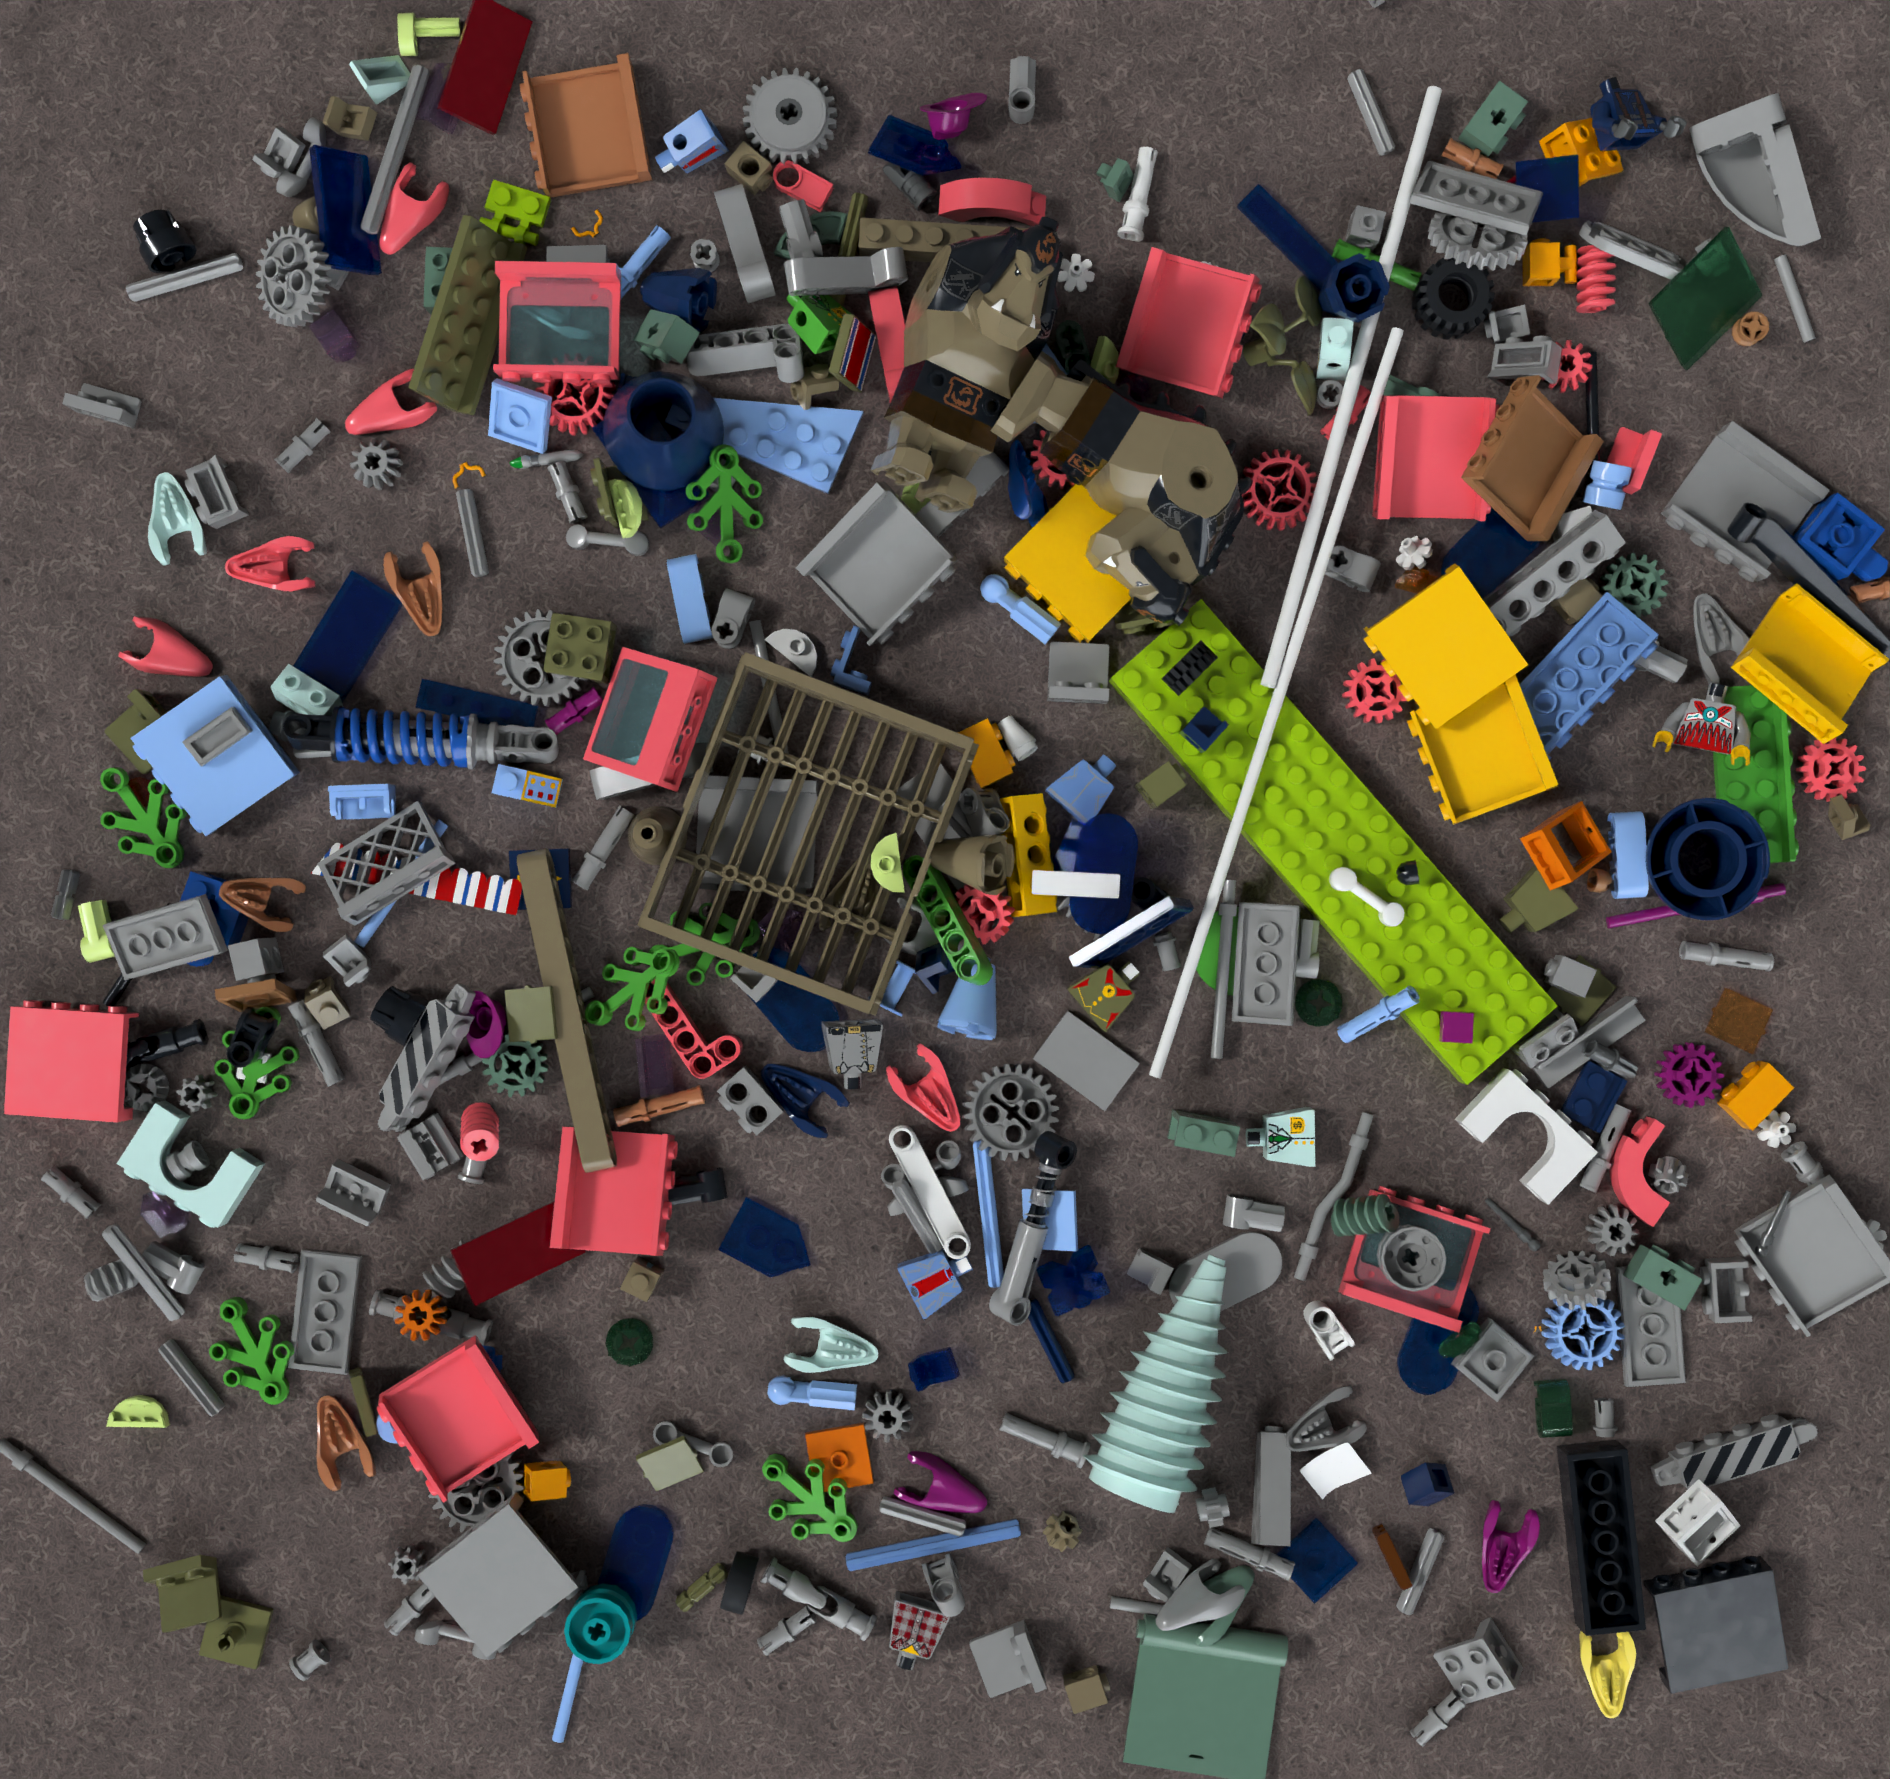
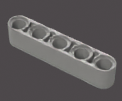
(982, 476)

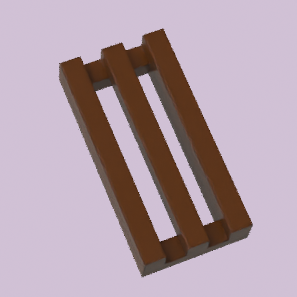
(1392, 1557)

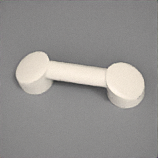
(1346, 880)

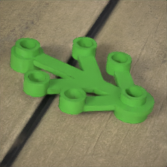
(725, 498)
(146, 820)
(723, 938)
(636, 988)
(252, 1073)
(255, 1354)
(813, 1501)

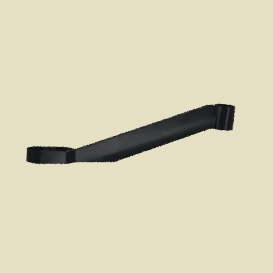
(1755, 526)

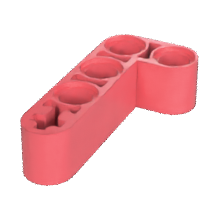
(890, 333)
(700, 1048)

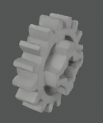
(1577, 1280)

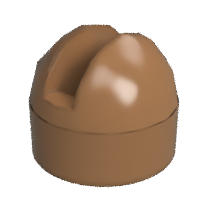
(1602, 881)

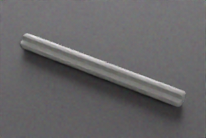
(395, 149)

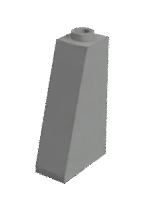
(1272, 1489)

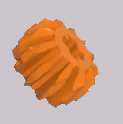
(425, 1304)

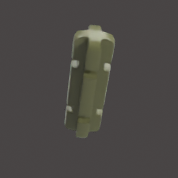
(701, 1587)

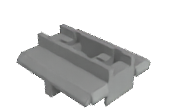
(430, 1146)

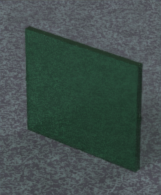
(1705, 298)

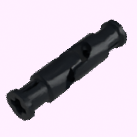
(172, 1041)

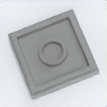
(1493, 1360)

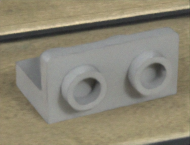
(104, 405)

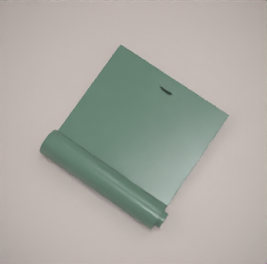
(1204, 1705)

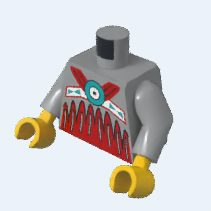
(1708, 726)

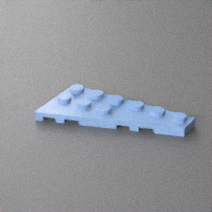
(785, 437)

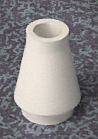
(1018, 740)

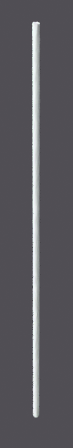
(1276, 702)

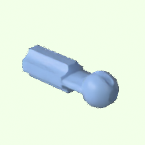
(1022, 610)
(815, 1393)

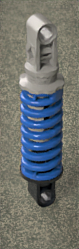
(418, 739)

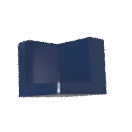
(1203, 729)
(931, 965)
(1427, 1484)

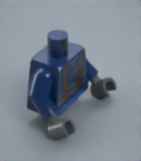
(1625, 120)

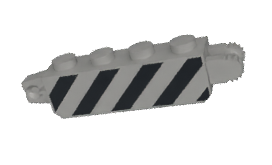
(425, 1058)
(1735, 1453)

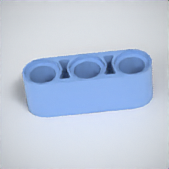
(689, 598)
(1628, 850)

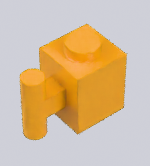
(1543, 263)

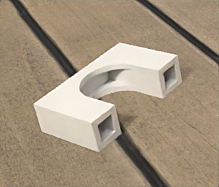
(1566, 1149)

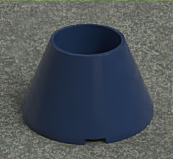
(669, 463)
(1738, 854)

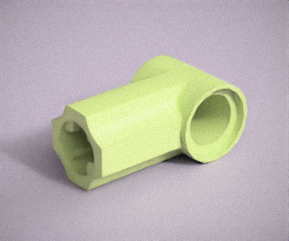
(95, 943)

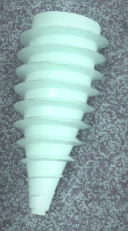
(1166, 1401)

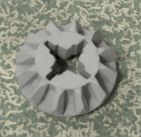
(156, 1083)

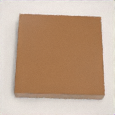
(256, 995)

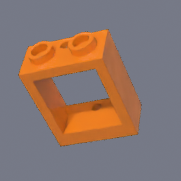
(1549, 855)

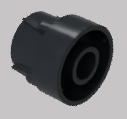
(162, 241)
(398, 1013)

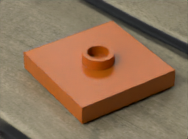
(843, 1454)

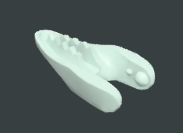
(172, 515)
(835, 1348)

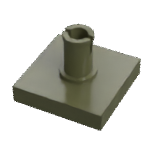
(238, 1634)

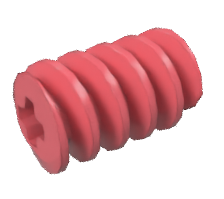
(1594, 280)
(479, 1132)

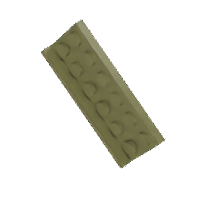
(464, 320)

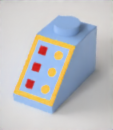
(527, 785)

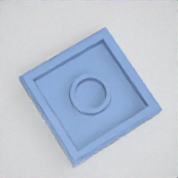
(519, 415)

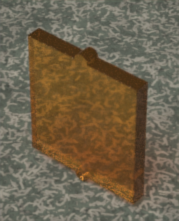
(1738, 1020)

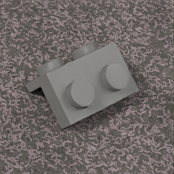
(1546, 1038)
(353, 1193)

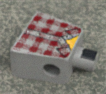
(915, 1628)

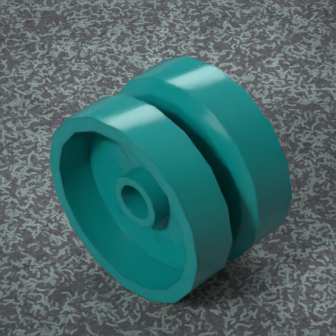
(600, 1624)

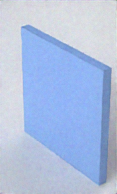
(1060, 1222)

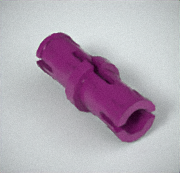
(574, 711)

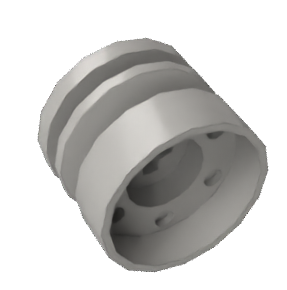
(1427, 1265)

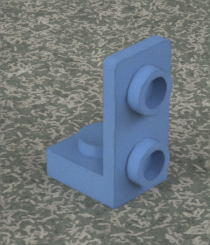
(855, 680)

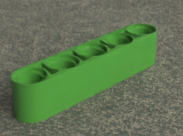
(955, 930)

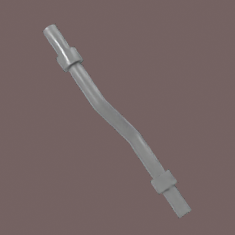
(1308, 1249)

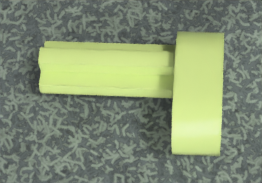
(411, 27)

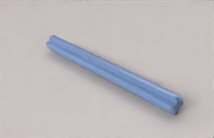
(932, 1545)

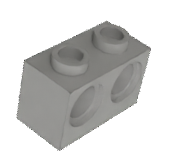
(256, 959)
(756, 1095)

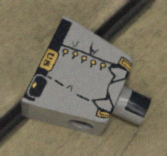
(852, 1048)

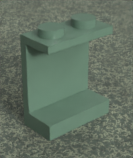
(1203, 1132)

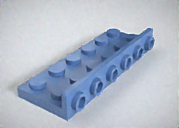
(1585, 669)

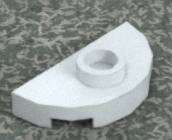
(796, 648)

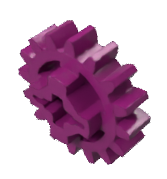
(1688, 1062)

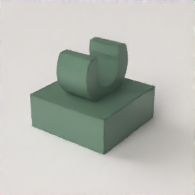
(1116, 178)

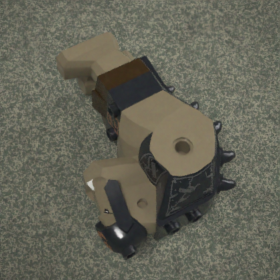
(965, 353)
(1148, 466)

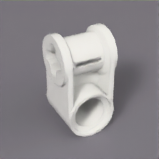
(1329, 1332)

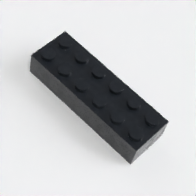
(1601, 1537)

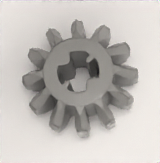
(387, 463)
(1603, 1237)
(109, 1280)
(897, 1410)

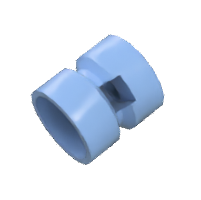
(1607, 484)

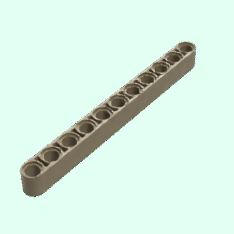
(573, 1032)

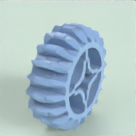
(1588, 1353)

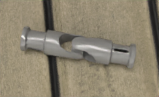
(457, 1327)
(799, 1589)

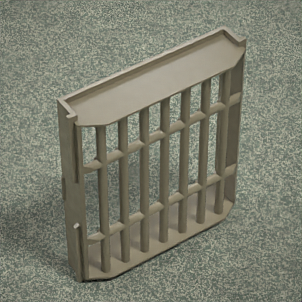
(858, 707)

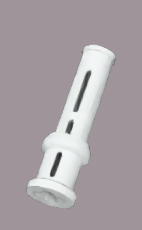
(1136, 207)

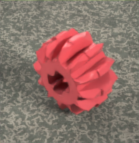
(1577, 367)

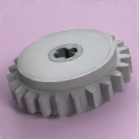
(798, 135)

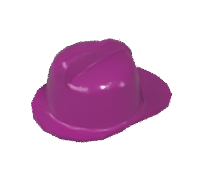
(952, 115)
(487, 1027)

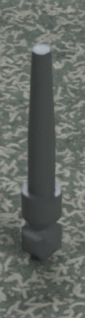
(1523, 1234)
(1767, 1236)

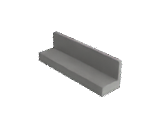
(1604, 1028)

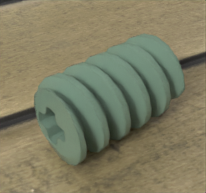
(1364, 1216)

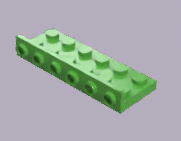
(1766, 783)

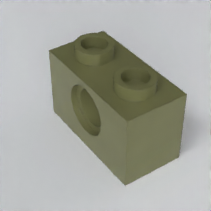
(1161, 784)

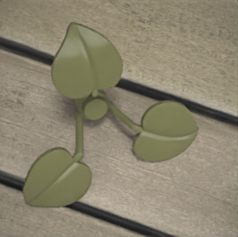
(1271, 327)

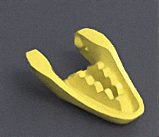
(1609, 1673)

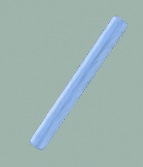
(988, 1215)

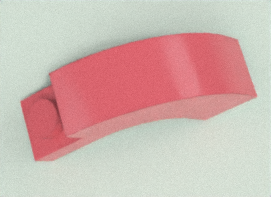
(991, 197)
(1628, 1175)

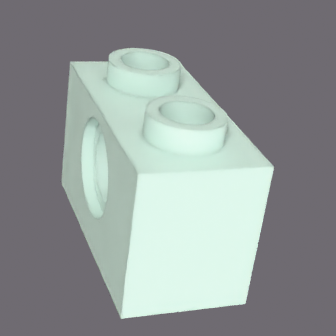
(304, 693)

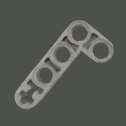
(744, 243)
(846, 274)
(748, 350)
(611, 783)

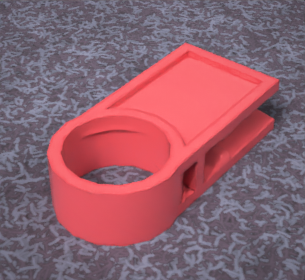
(808, 187)

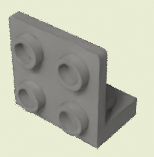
(1078, 672)
(1008, 1660)
(1481, 1664)

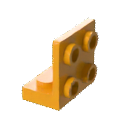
(1580, 139)

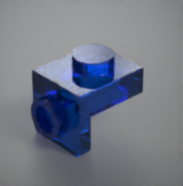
(933, 1368)

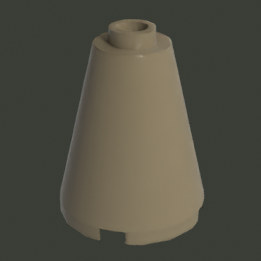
(662, 822)
(976, 861)

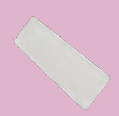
(1075, 884)

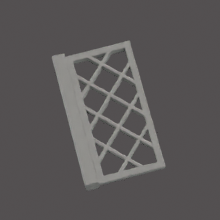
(390, 886)

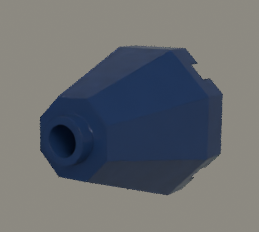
(1354, 289)
(681, 294)

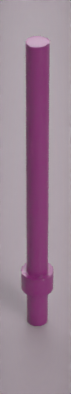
(1665, 911)

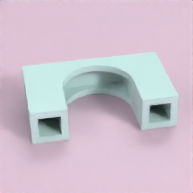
(147, 1161)

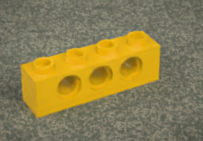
(1034, 839)

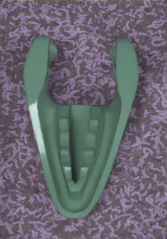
(1240, 1575)

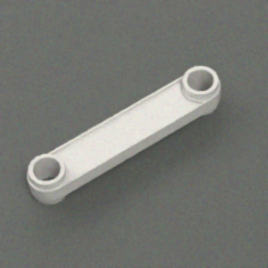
(930, 1192)

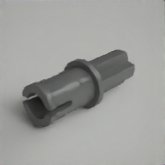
(1610, 1059)

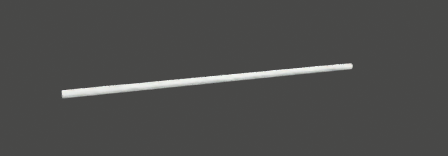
(1349, 395)

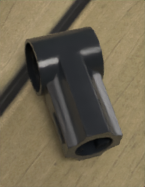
(701, 1186)

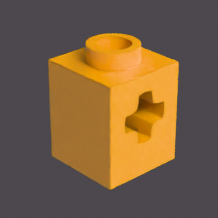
(546, 1480)

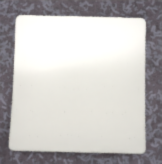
(1334, 1469)

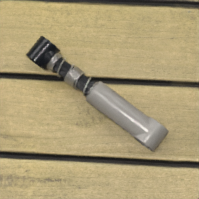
(1011, 1298)

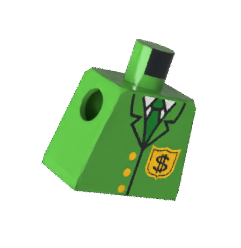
(816, 320)

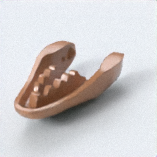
(419, 596)
(252, 895)
(337, 1436)

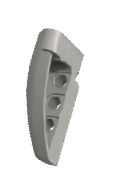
(1758, 170)

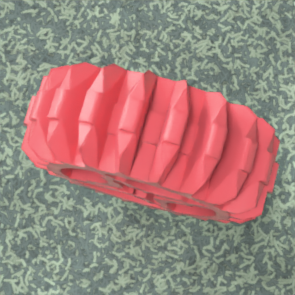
(566, 401)
(1292, 467)

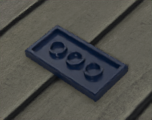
(1132, 932)

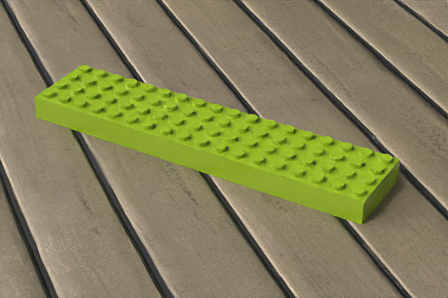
(1321, 817)

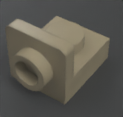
(1847, 818)

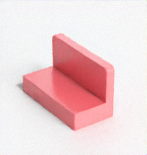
(1634, 451)

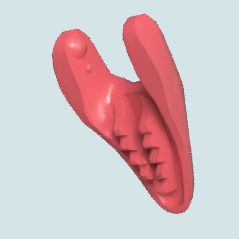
(408, 216)
(382, 410)
(269, 564)
(169, 653)
(931, 1094)

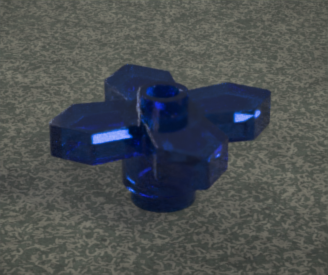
(1073, 1284)

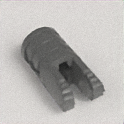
(911, 185)

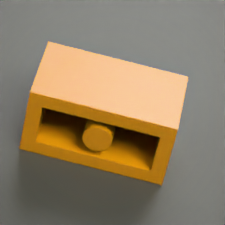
(990, 760)
(1754, 1094)

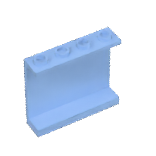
(231, 779)

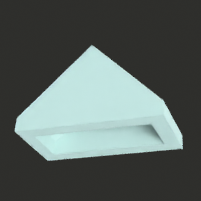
(381, 76)

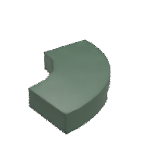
(828, 227)

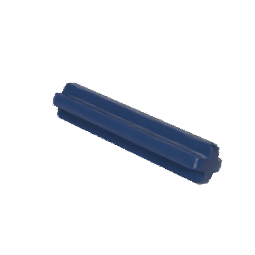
(1050, 1343)

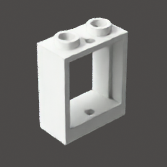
(1694, 1535)

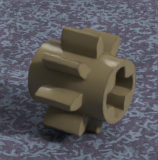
(1062, 1531)

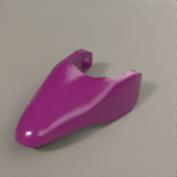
(948, 1489)
(1504, 1550)

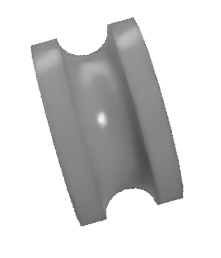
(1323, 388)

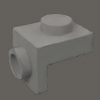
(280, 154)
(1507, 324)
(348, 960)
(1166, 1575)

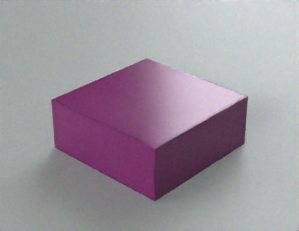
(1456, 1027)

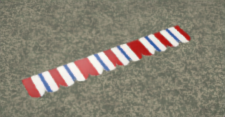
(449, 887)

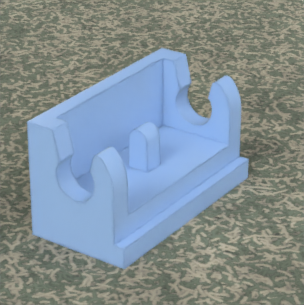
(362, 801)

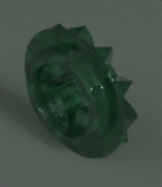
(1308, 1012)
(630, 1328)
(1460, 1342)

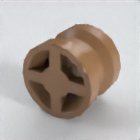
(1756, 324)

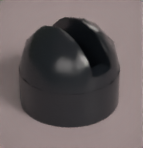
(1408, 873)

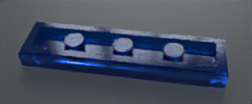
(1287, 235)
(461, 701)

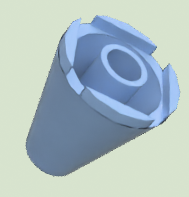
(971, 1009)

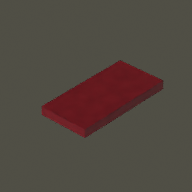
(485, 65)
(510, 1255)

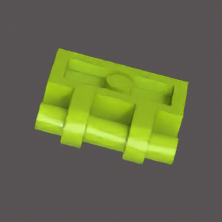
(518, 204)

